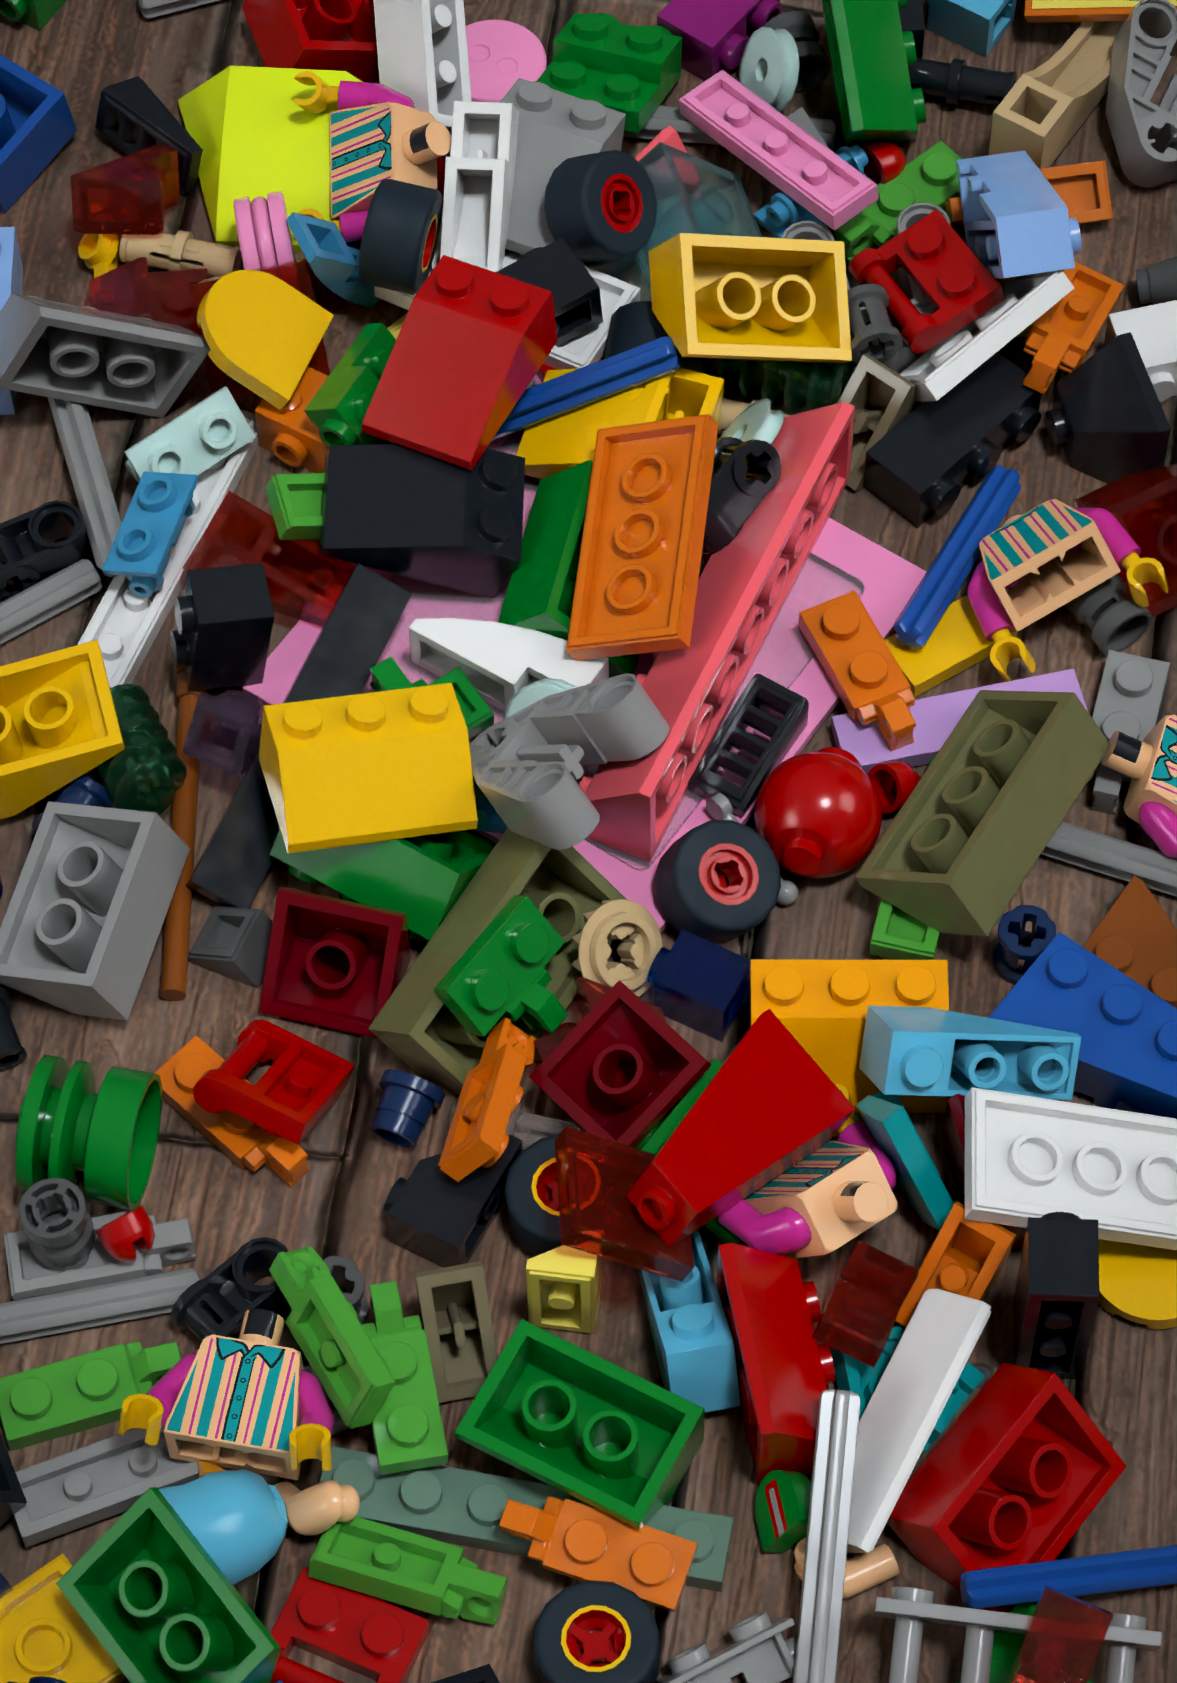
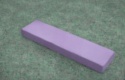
(934, 721)

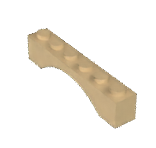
(1056, 97)

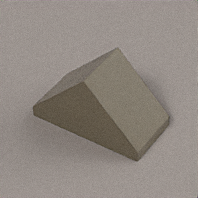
(880, 403)
(457, 1328)

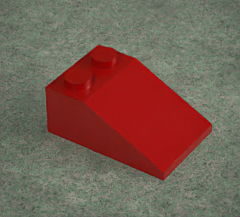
(316, 35)
(461, 361)

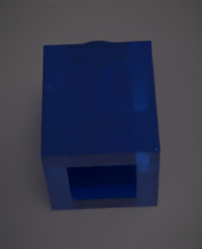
(700, 984)

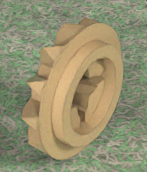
(639, 945)

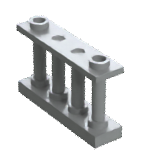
(915, 1607)

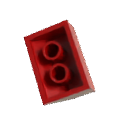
(776, 1357)
(1006, 1479)

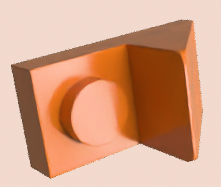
(962, 1260)

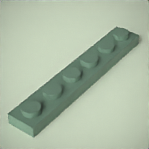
(468, 1506)

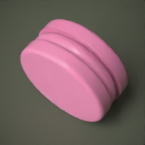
(500, 56)
(263, 231)

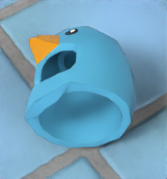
(232, 1517)

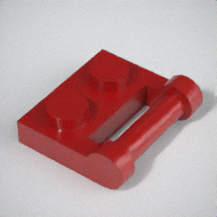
(941, 269)
(288, 1095)
(348, 1631)

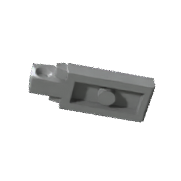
(1127, 703)
(33, 1278)

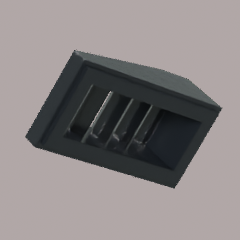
(137, 119)
(767, 709)

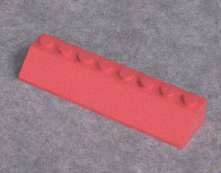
(732, 617)

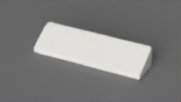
(909, 1405)

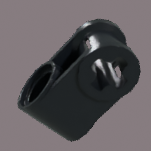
(734, 491)
(30, 546)
(231, 1292)

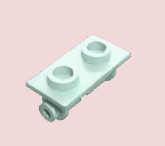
(193, 439)

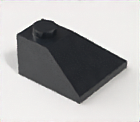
(1109, 415)

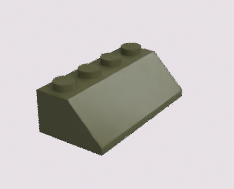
(985, 809)
(562, 889)

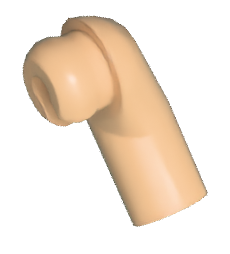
(319, 1506)
(861, 1571)

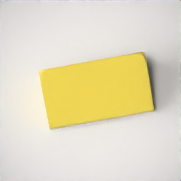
(564, 1289)

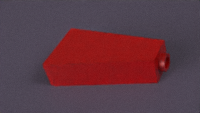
(744, 1129)

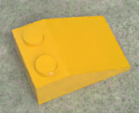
(53, 723)

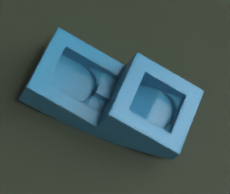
(331, 258)

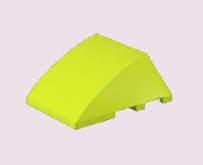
(260, 142)

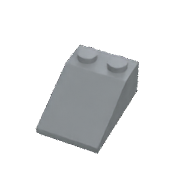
(550, 131)

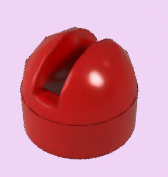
(884, 161)
(891, 779)
(121, 1232)

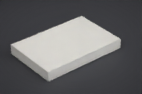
(968, 348)

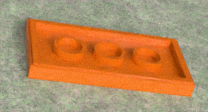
(643, 538)

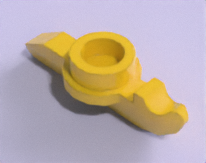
(99, 252)

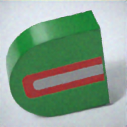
(782, 1509)

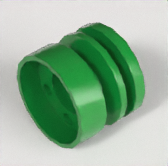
(74, 1130)

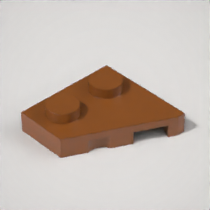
(1139, 941)

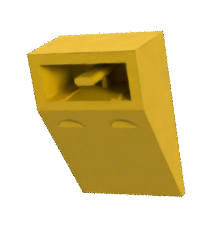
(572, 436)

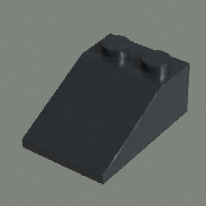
(424, 515)

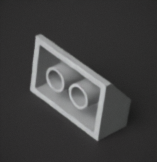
(95, 355)
(90, 907)

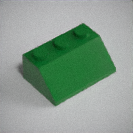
(872, 71)
(545, 579)
(401, 875)
(584, 1425)
(166, 1603)

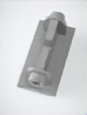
(755, 1652)

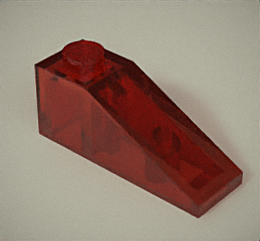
(296, 575)

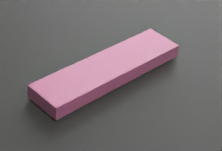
(778, 149)

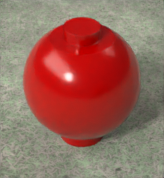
(819, 813)

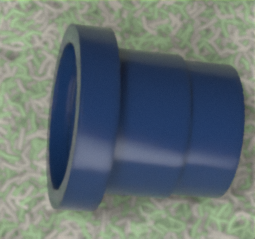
(405, 1107)

